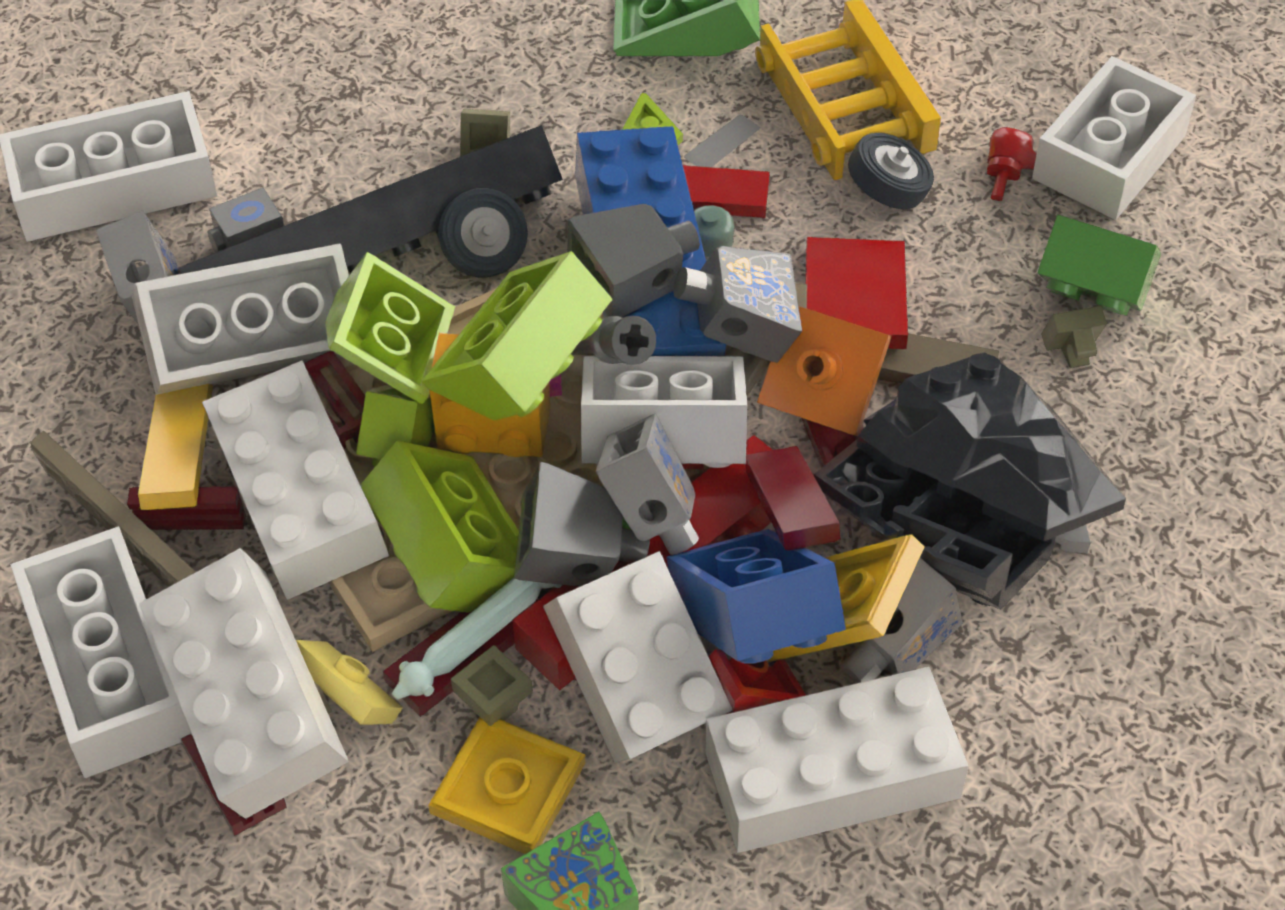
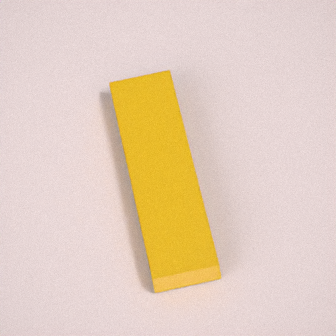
(175, 449)

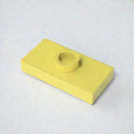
(348, 684)

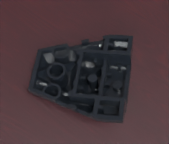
(994, 439)
(959, 542)

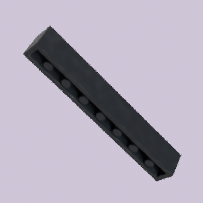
(407, 208)

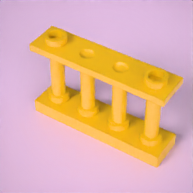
(876, 60)

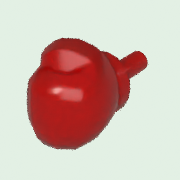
(1008, 155)

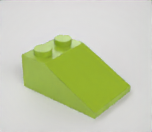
(388, 325)

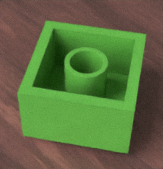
(1098, 264)

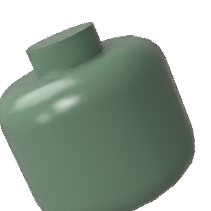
(715, 228)

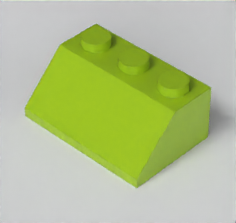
(521, 338)
(443, 524)

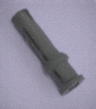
(620, 340)

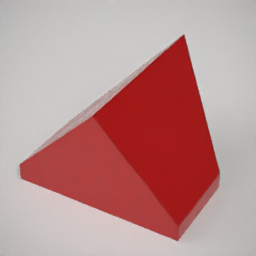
(754, 684)

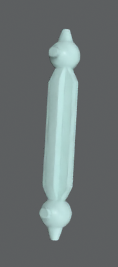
(467, 636)

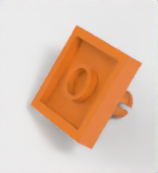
(827, 372)

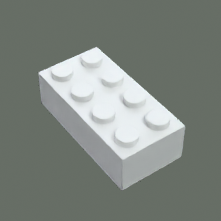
(107, 166)
(238, 317)
(295, 480)
(99, 652)
(242, 684)
(834, 759)

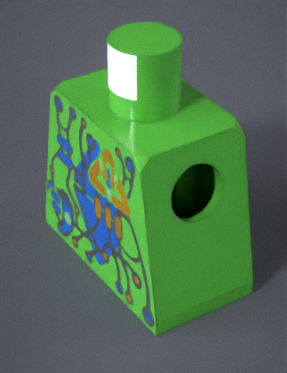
(572, 873)

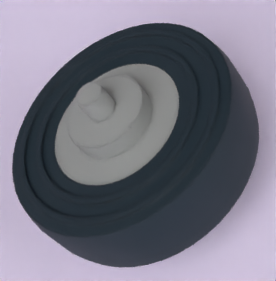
(890, 171)
(483, 232)

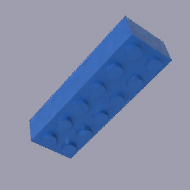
(646, 168)

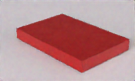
(859, 283)

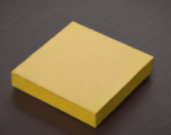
(507, 784)

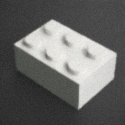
(1113, 137)
(693, 396)
(637, 657)

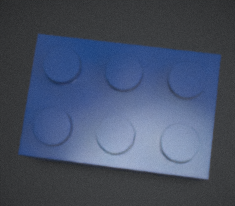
(757, 596)

